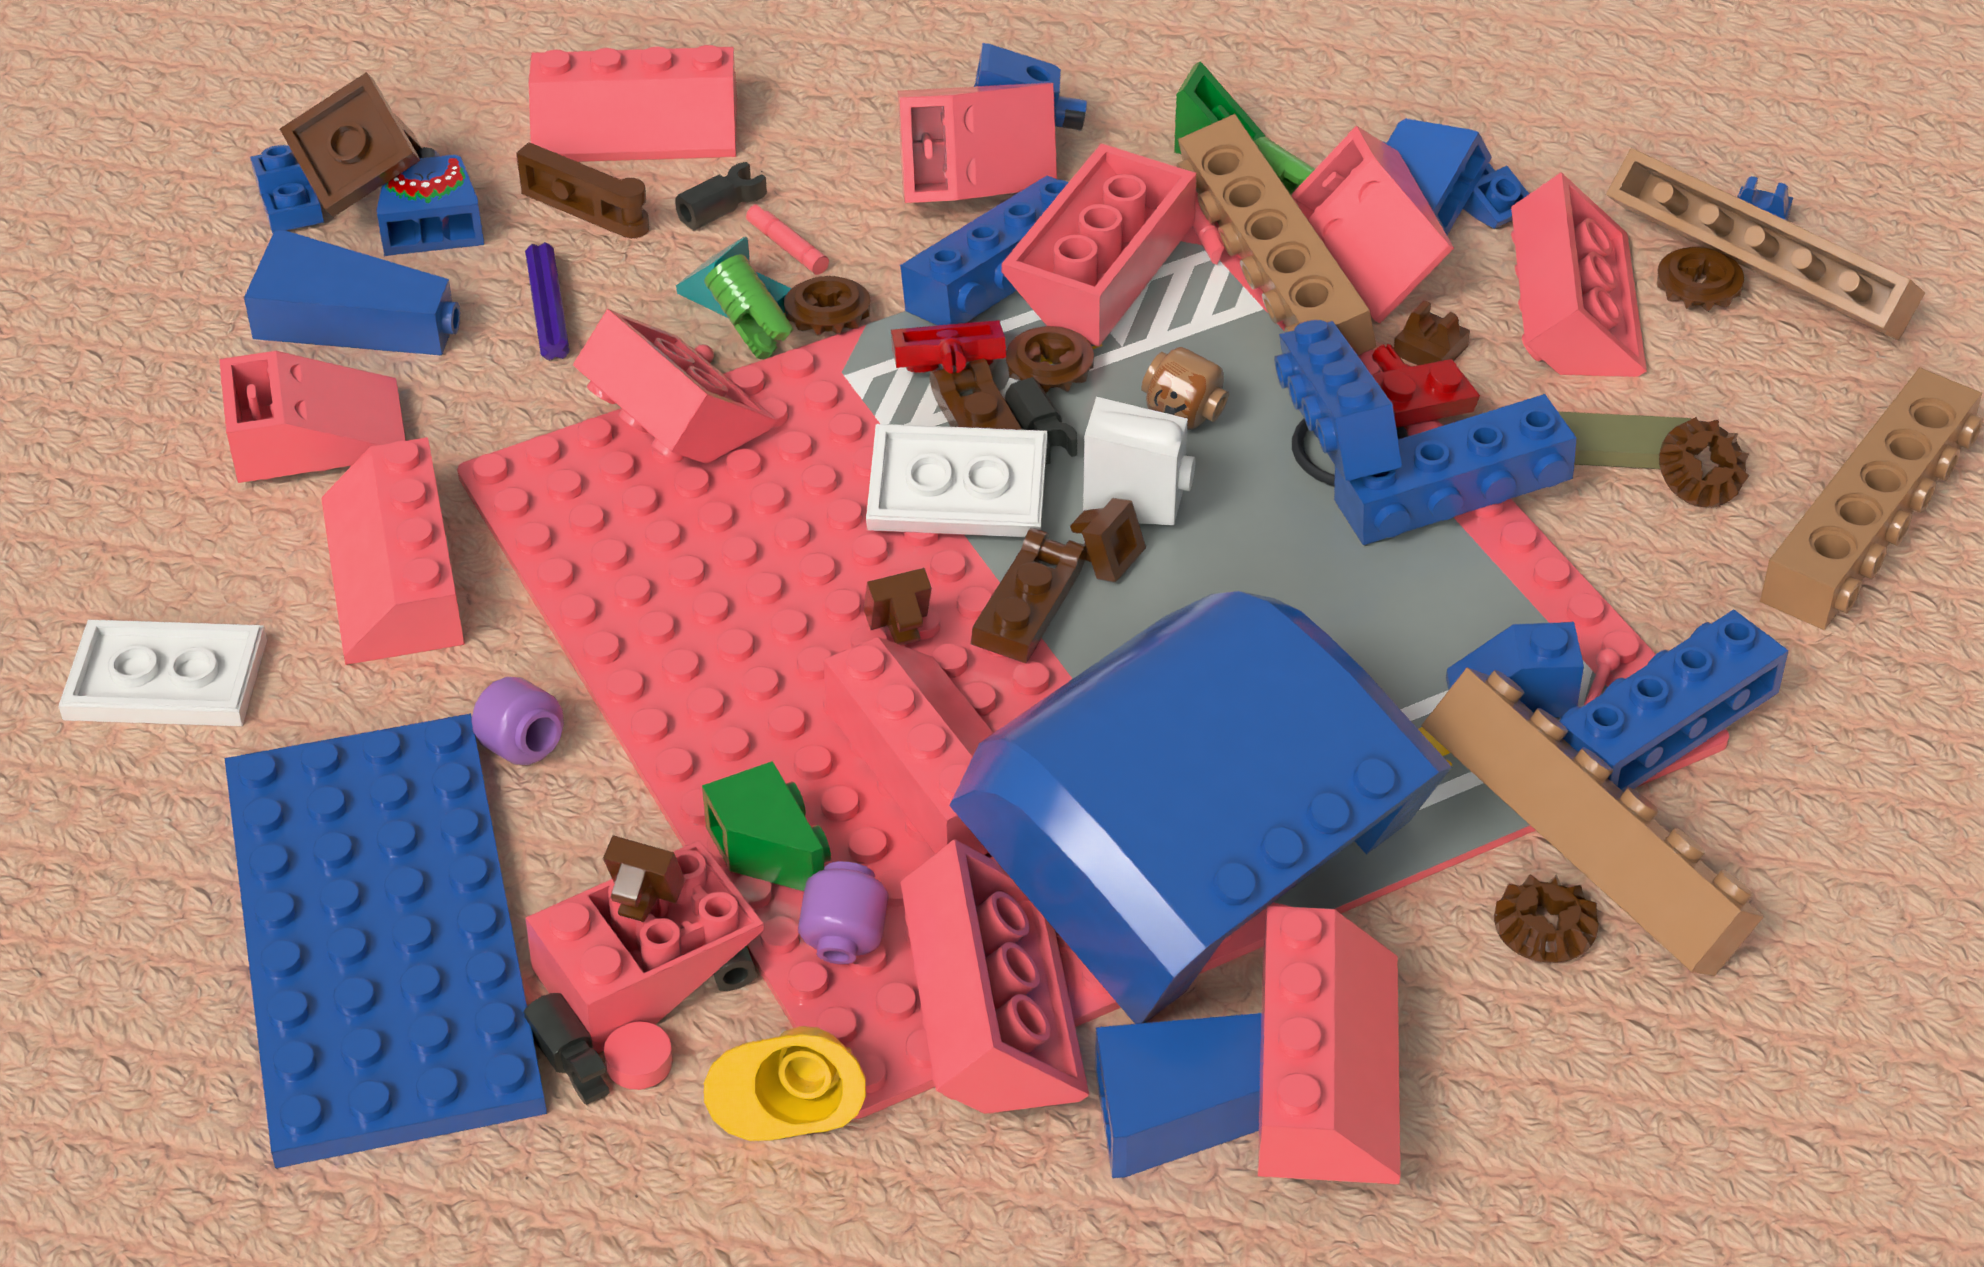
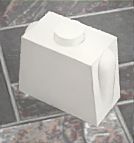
(1136, 458)

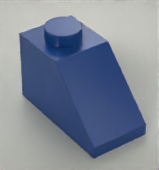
(1538, 658)

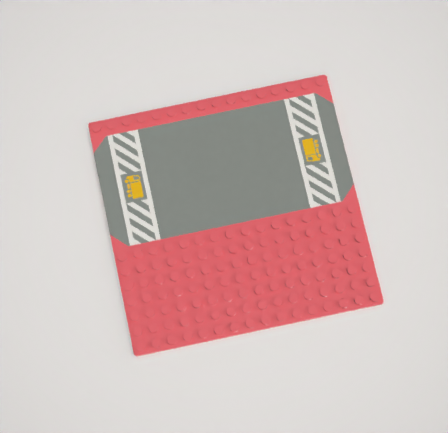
(722, 586)

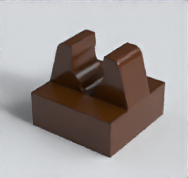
(1431, 337)
(1111, 538)
(899, 604)
(641, 876)

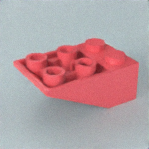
(975, 140)
(1373, 220)
(303, 414)
(633, 969)

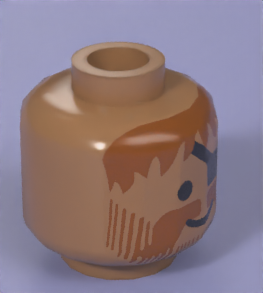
(1185, 386)

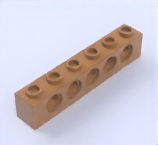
(1271, 234)
(1872, 499)

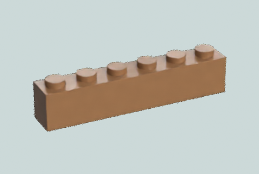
(1766, 244)
(1593, 822)

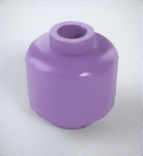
(517, 720)
(843, 912)

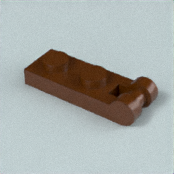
(583, 191)
(978, 410)
(1028, 596)

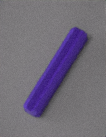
(547, 301)

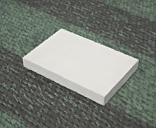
(956, 480)
(163, 673)

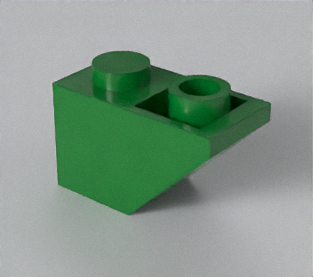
(764, 828)

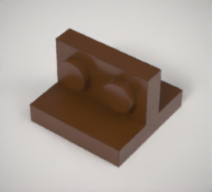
(351, 144)

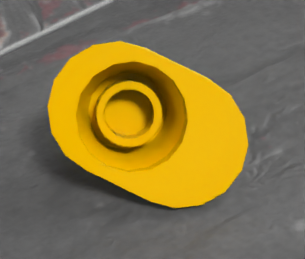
(785, 1086)

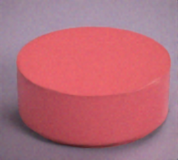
(638, 1055)

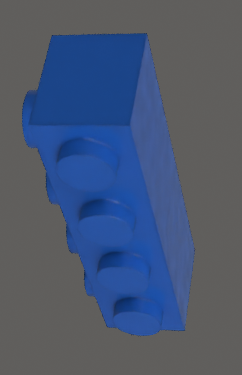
(964, 270)
(1338, 399)
(1461, 470)
(1679, 699)

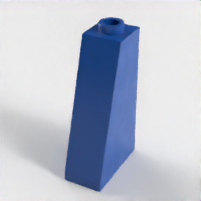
(347, 299)
(1176, 1087)

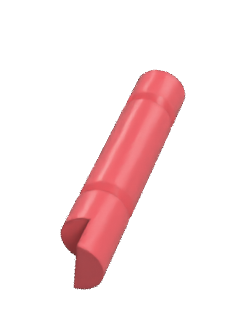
(1207, 234)
(788, 239)

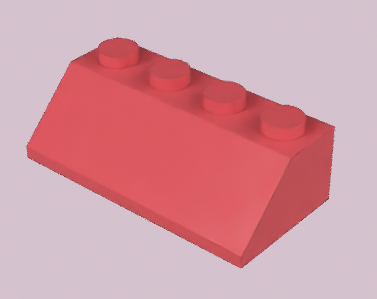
(634, 103)
(1102, 240)
(1576, 284)
(391, 555)
(908, 730)
(990, 987)
(1328, 1051)

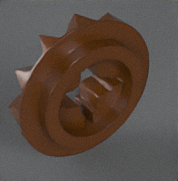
(1683, 267)
(827, 304)
(1059, 346)
(1684, 473)
(1536, 937)

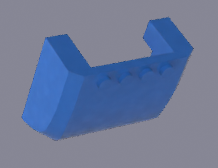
(1192, 787)

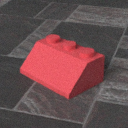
(668, 390)

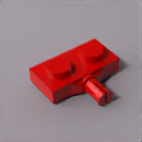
(950, 345)
(1423, 390)

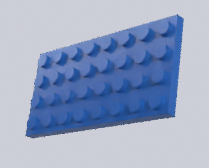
(379, 942)

